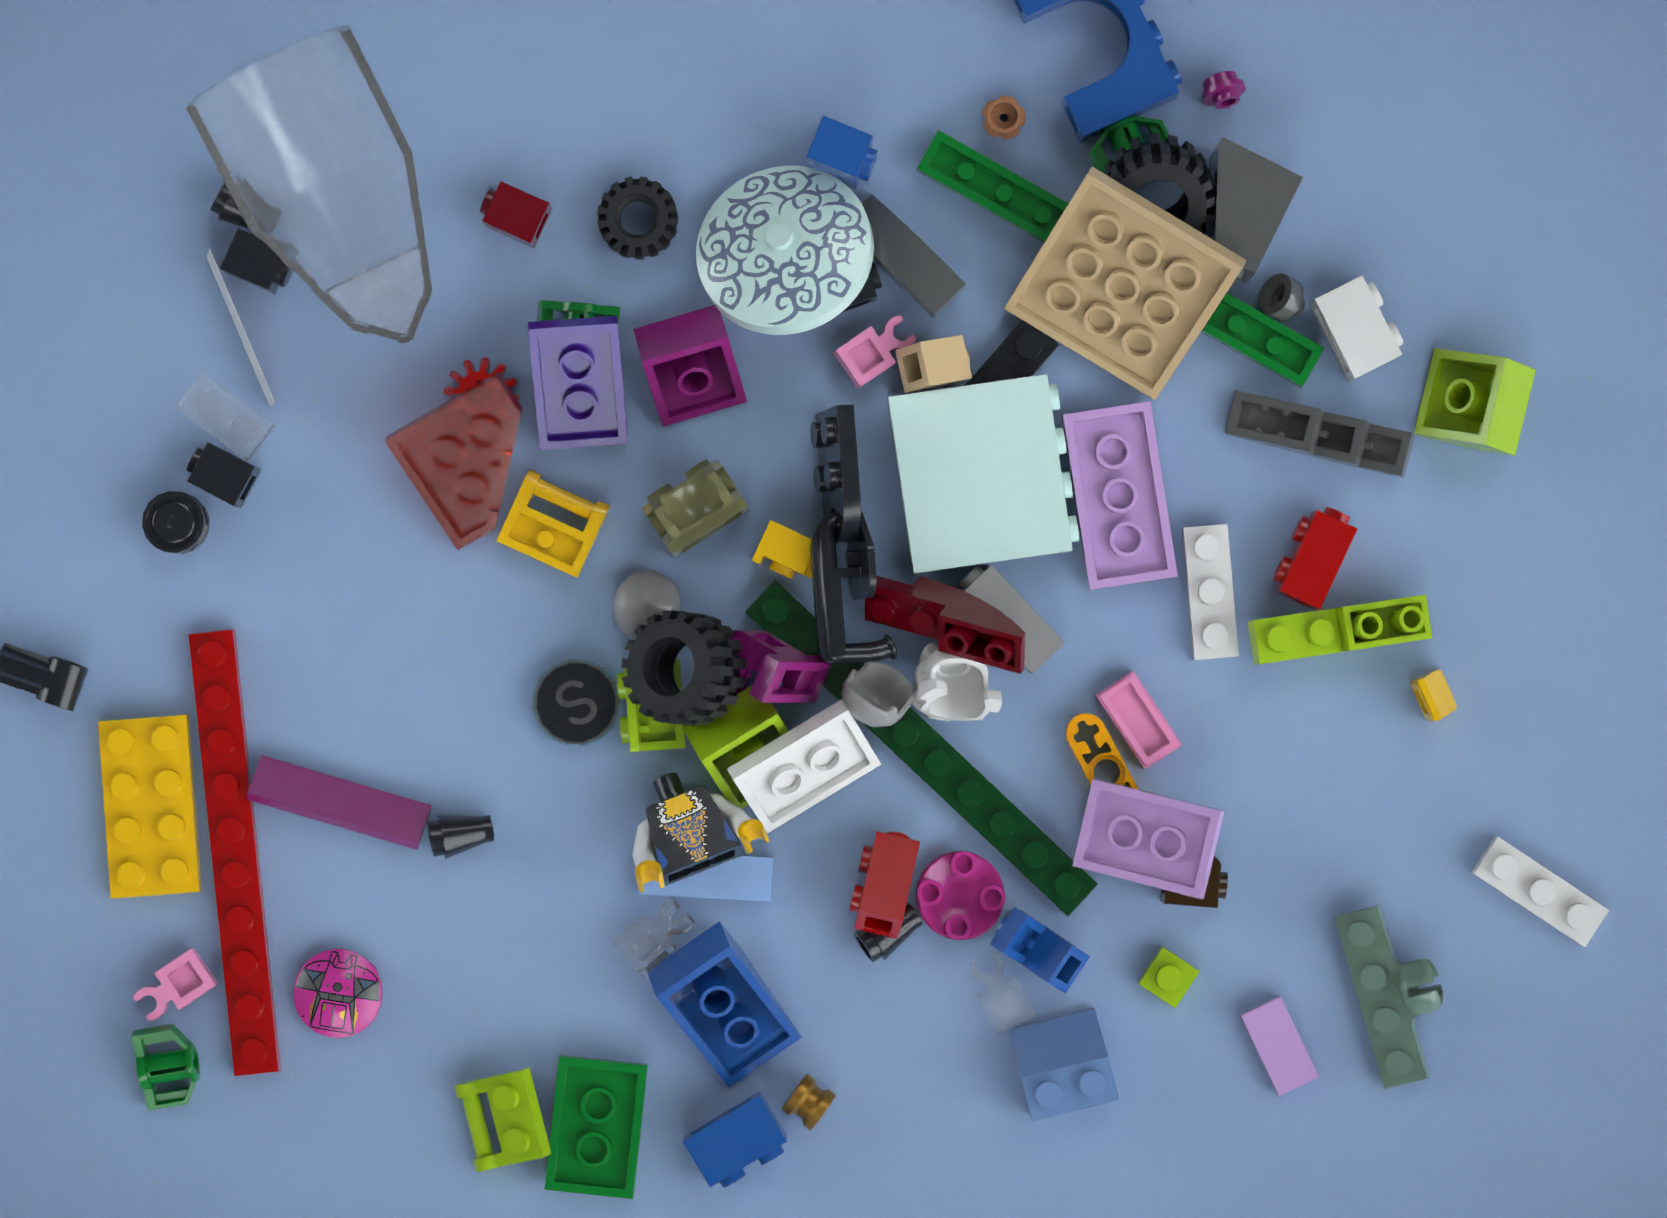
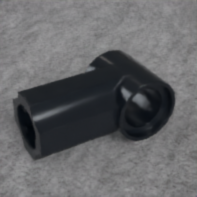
(50, 678)

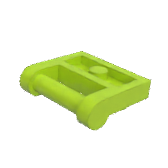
(515, 1118)

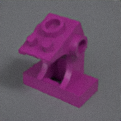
(778, 663)

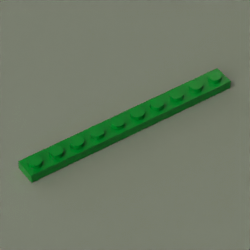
(1037, 213)

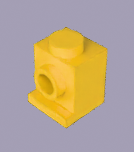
(786, 550)

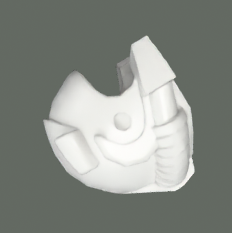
(953, 687)

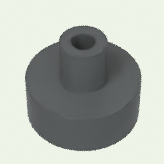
(1281, 297)

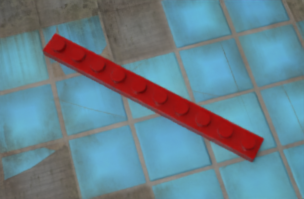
(234, 853)

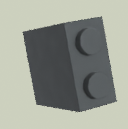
(1249, 202)

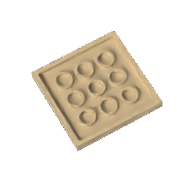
(1124, 283)

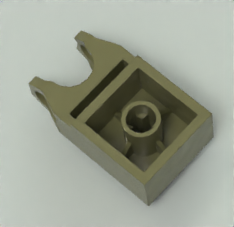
(695, 507)

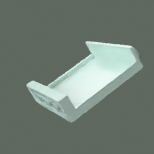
(982, 473)

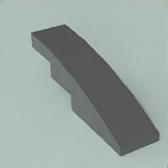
(1319, 434)

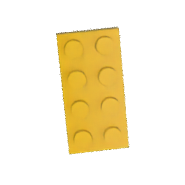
(150, 806)

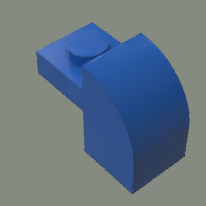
(1039, 949)

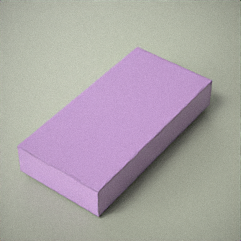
(1279, 1045)

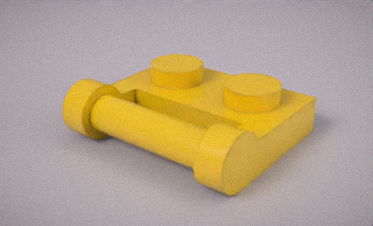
(547, 537)

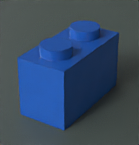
(842, 152)
(736, 1140)

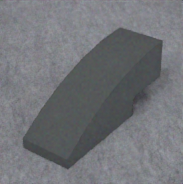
(910, 260)

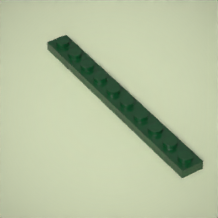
(941, 767)

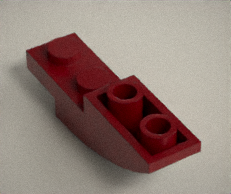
(953, 617)

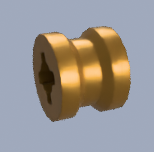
(808, 1102)

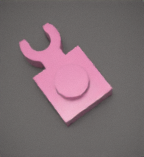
(870, 354)
(180, 981)

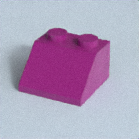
(689, 365)

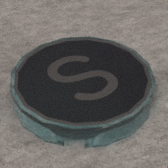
(576, 702)

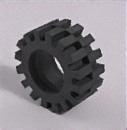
(632, 191)

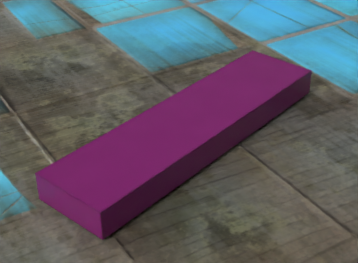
(339, 802)

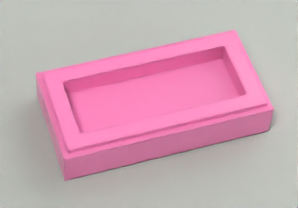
(1138, 720)

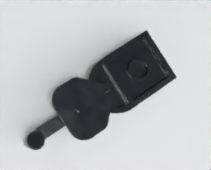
(842, 523)

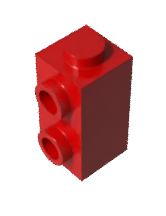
(1316, 558)
(887, 883)

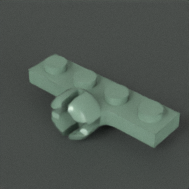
(1388, 994)

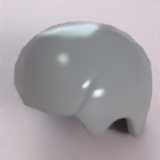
(642, 597)
(877, 694)

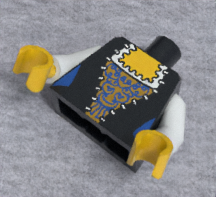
(689, 833)

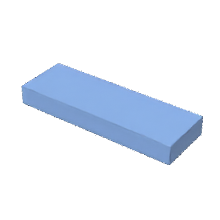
(738, 879)

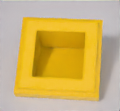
(1433, 695)

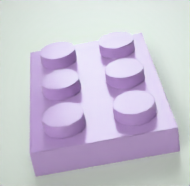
(1148, 838)

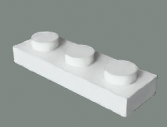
(1210, 592)
(1540, 891)

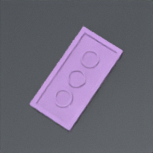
(1119, 495)

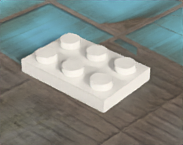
(804, 766)

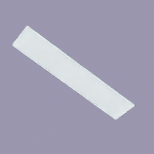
(240, 329)

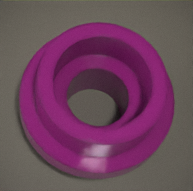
(1222, 90)

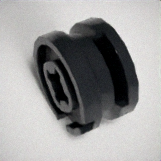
(175, 522)

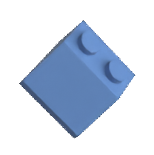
(1063, 1064)

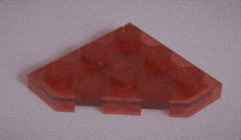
(462, 457)

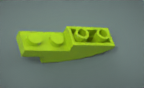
(1339, 629)

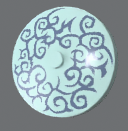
(785, 250)

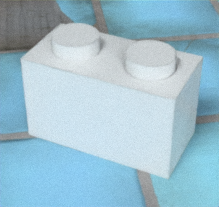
(1357, 327)

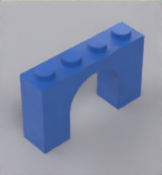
(1134, 88)

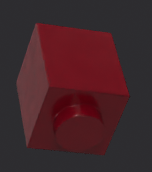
(515, 213)

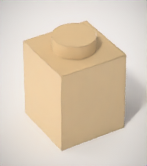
(933, 364)

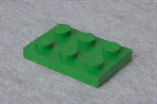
(596, 1126)

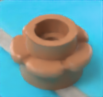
(1008, 106)

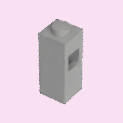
(992, 588)

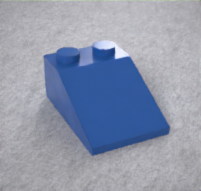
(723, 1004)

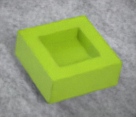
(1168, 977)

